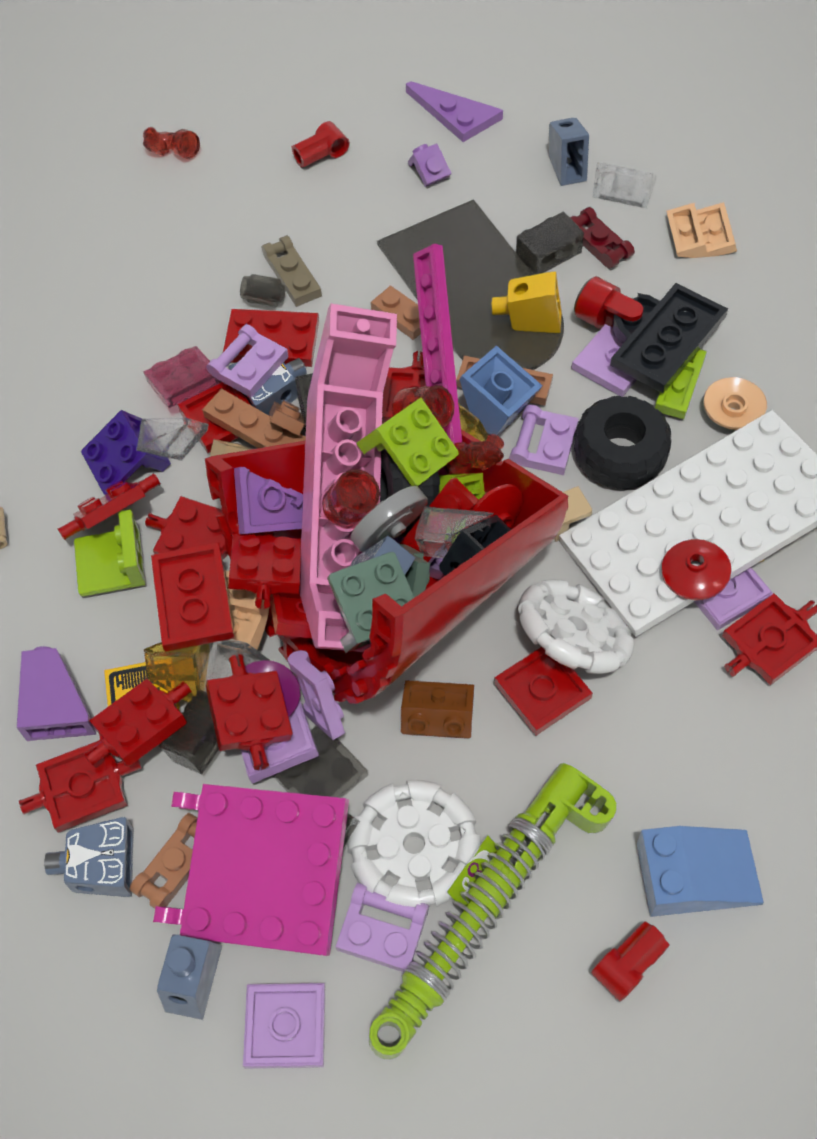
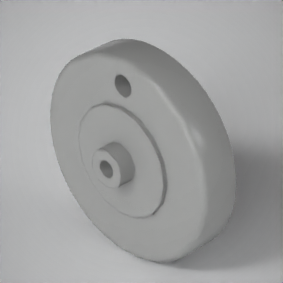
(389, 517)

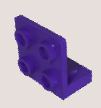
(114, 452)

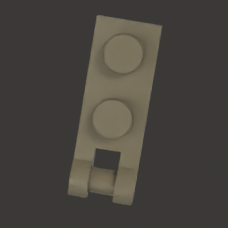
(291, 271)

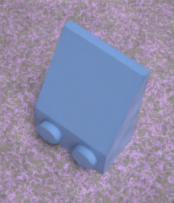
(697, 869)

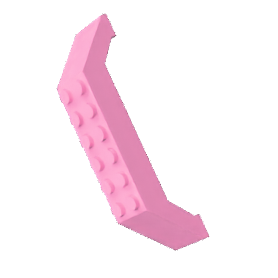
(341, 410)

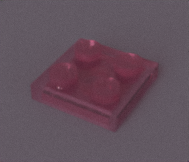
(181, 376)

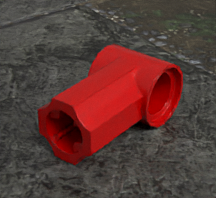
(326, 141)
(624, 968)

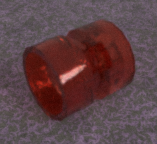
(436, 398)
(350, 498)

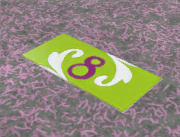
(473, 865)

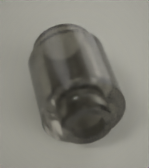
(262, 290)

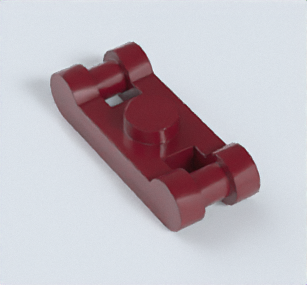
(602, 240)

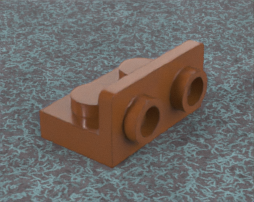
(437, 709)

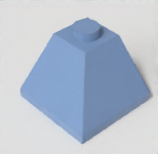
(497, 390)

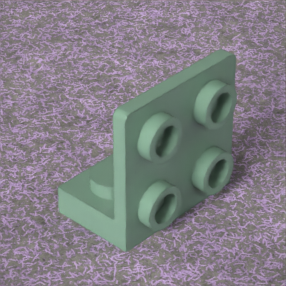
(358, 585)

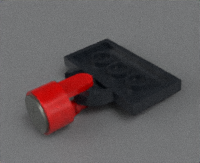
(655, 333)

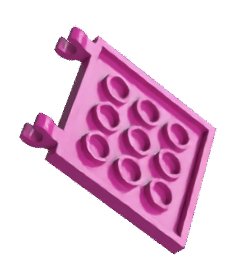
(262, 868)

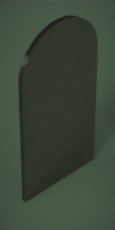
(476, 269)

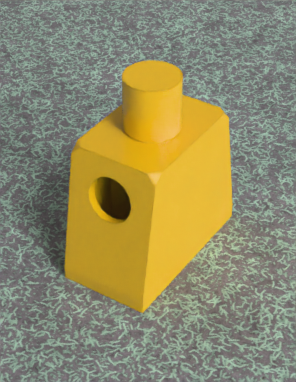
(532, 303)

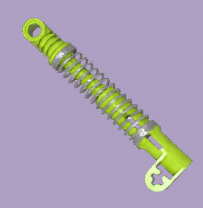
(487, 897)

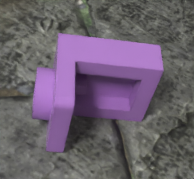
(429, 164)

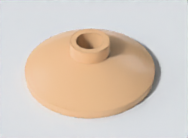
(735, 394)

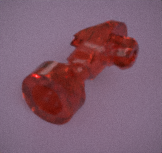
(182, 142)
(476, 455)

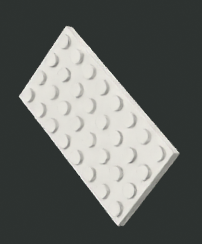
(740, 493)

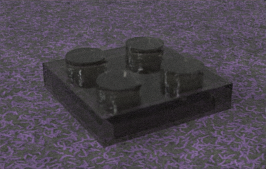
(329, 774)

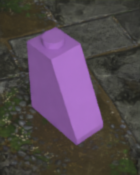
(49, 698)

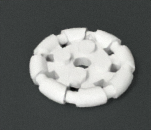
(584, 630)
(407, 823)

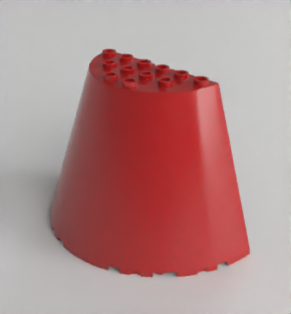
(408, 631)

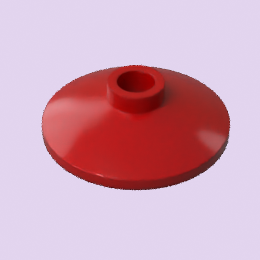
(502, 501)
(696, 581)

